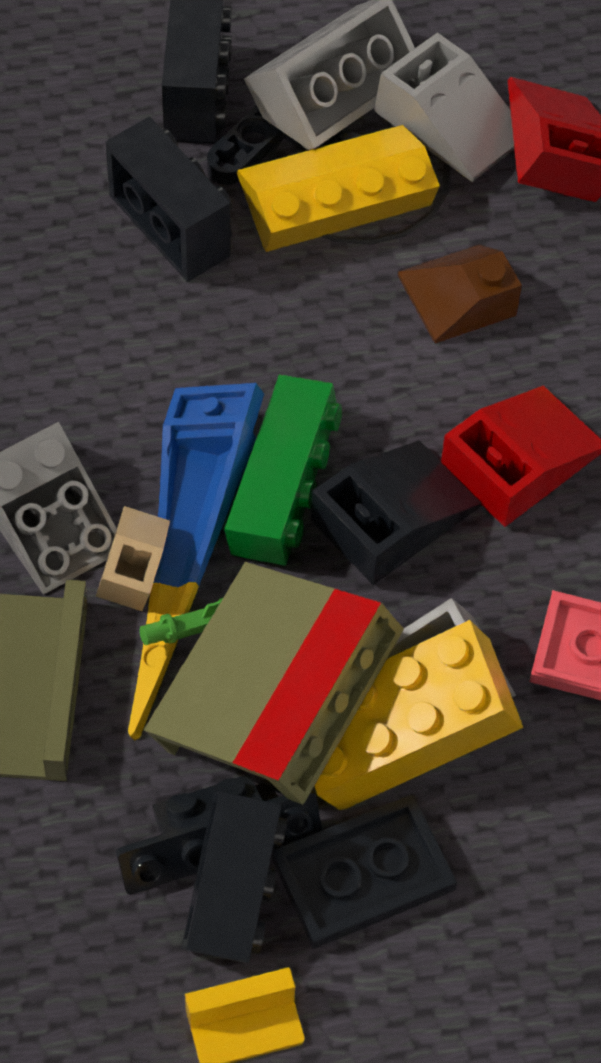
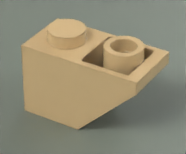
(133, 559)

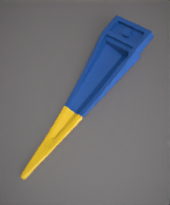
(202, 462)

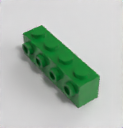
(283, 470)

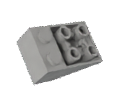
(447, 106)
(52, 509)

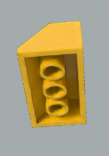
(338, 187)

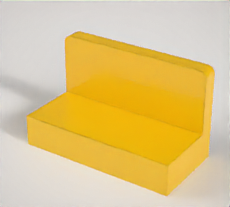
(244, 1018)

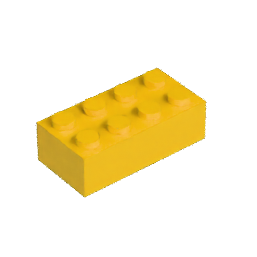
(421, 714)

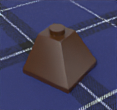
(463, 291)

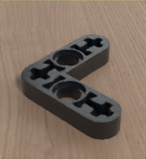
(252, 154)

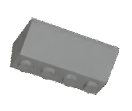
(331, 74)

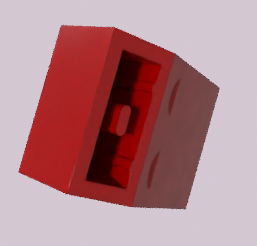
(556, 140)
(518, 451)

